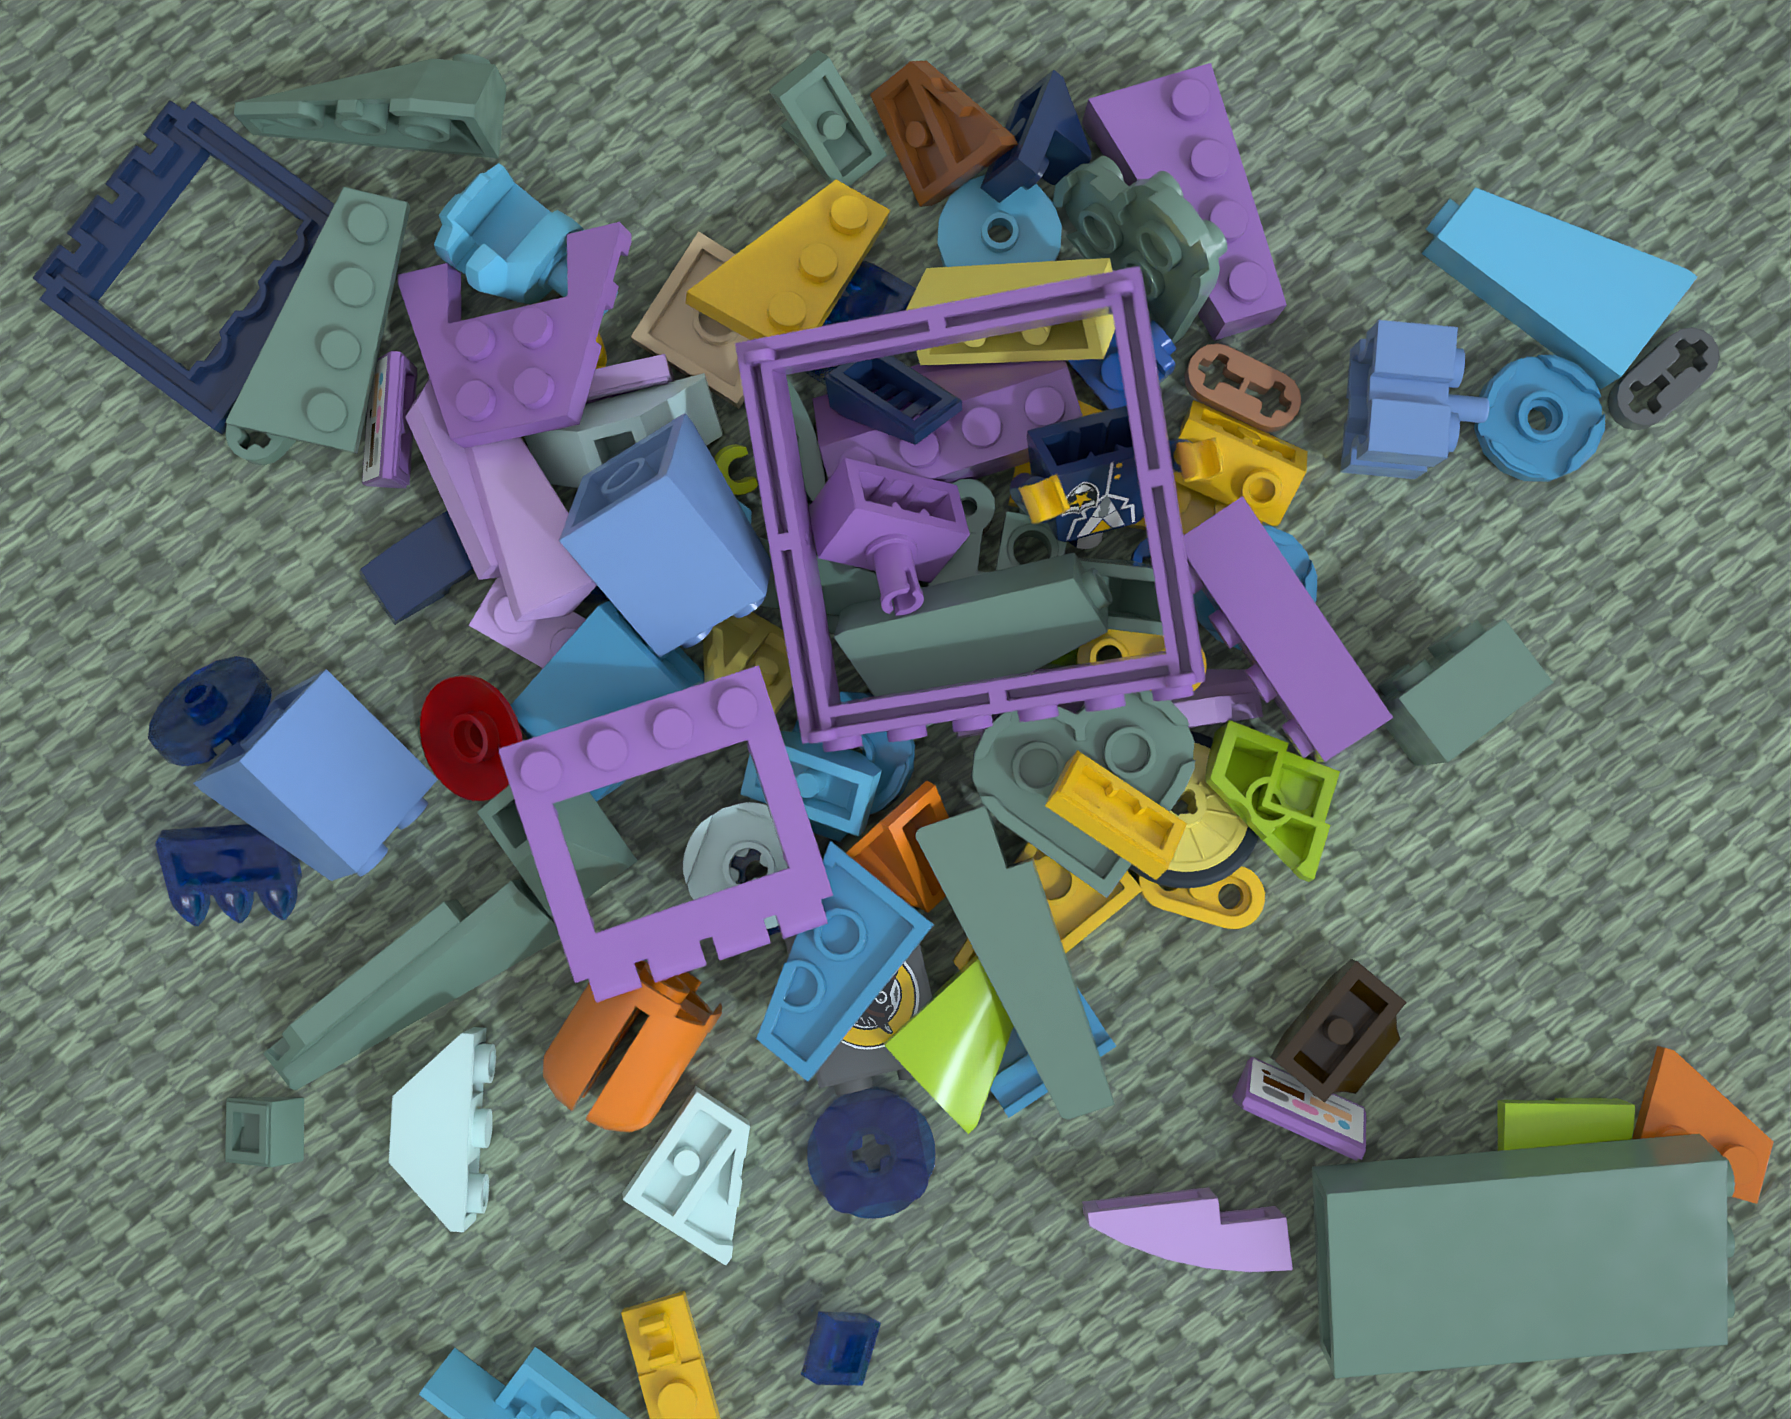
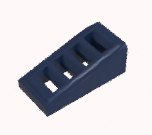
(852, 396)

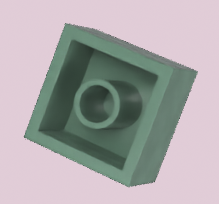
(1460, 692)

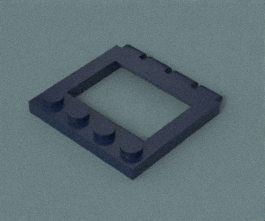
(117, 230)

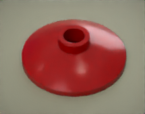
(461, 735)

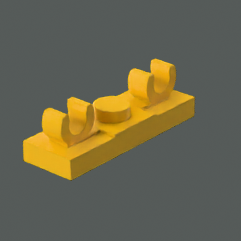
(669, 1359)

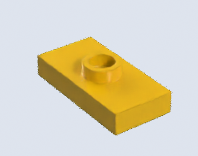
(1116, 815)

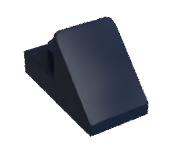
(1046, 137)

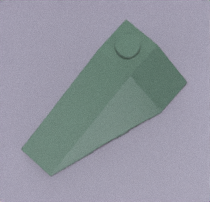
(412, 106)

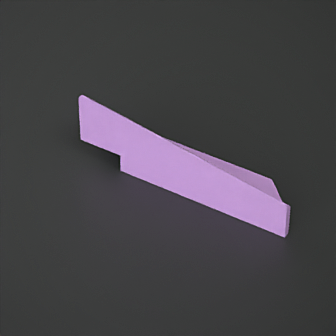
(503, 515)

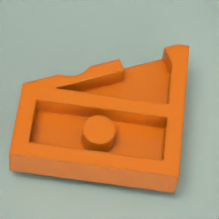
(1686, 1104)

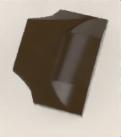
(1341, 1033)

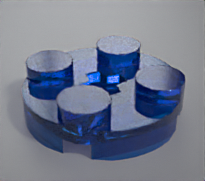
(849, 1183)

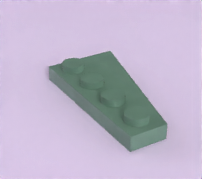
(327, 340)

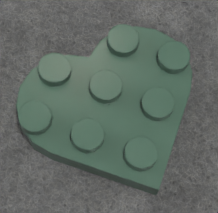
(1149, 229)
(1022, 761)

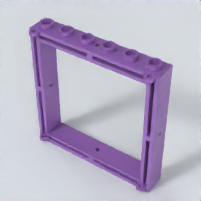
(791, 541)

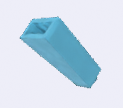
(1558, 281)

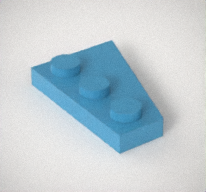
(839, 966)

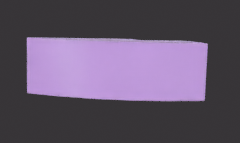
(1193, 1231)

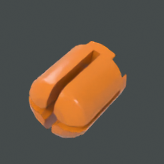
(653, 1061)

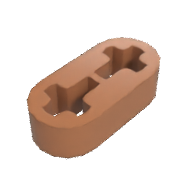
(1249, 374)

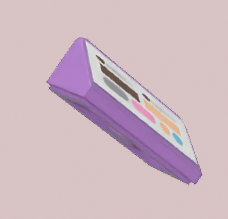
(387, 430)
(1289, 1104)

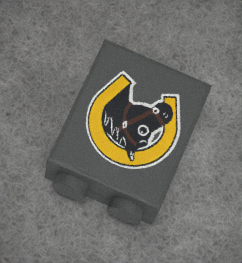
(863, 1048)

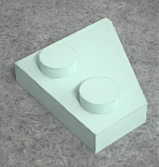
(695, 1175)

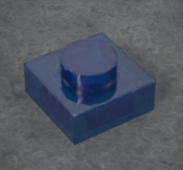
(840, 1348)

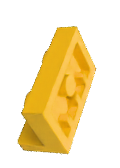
(1252, 461)

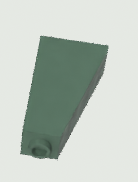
(977, 626)

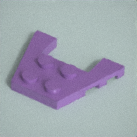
(521, 365)

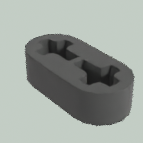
(1672, 389)

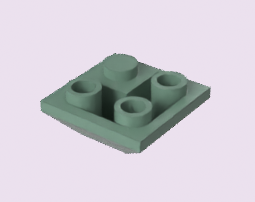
(591, 839)

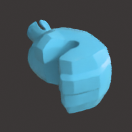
(505, 239)

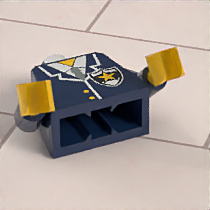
(1089, 478)

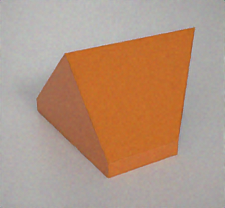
(894, 853)

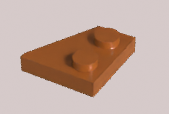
(937, 131)

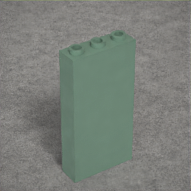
(1523, 1255)

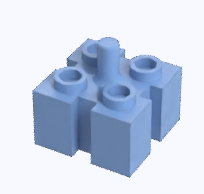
(1401, 401)

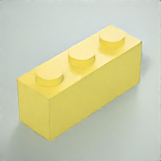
(1057, 342)

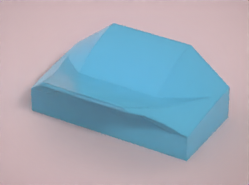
(833, 786)

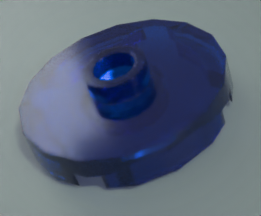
(207, 709)

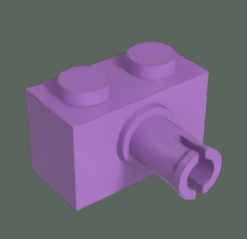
(890, 525)

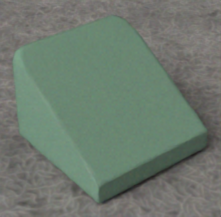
(264, 1130)

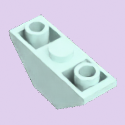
(619, 423)
(443, 1126)

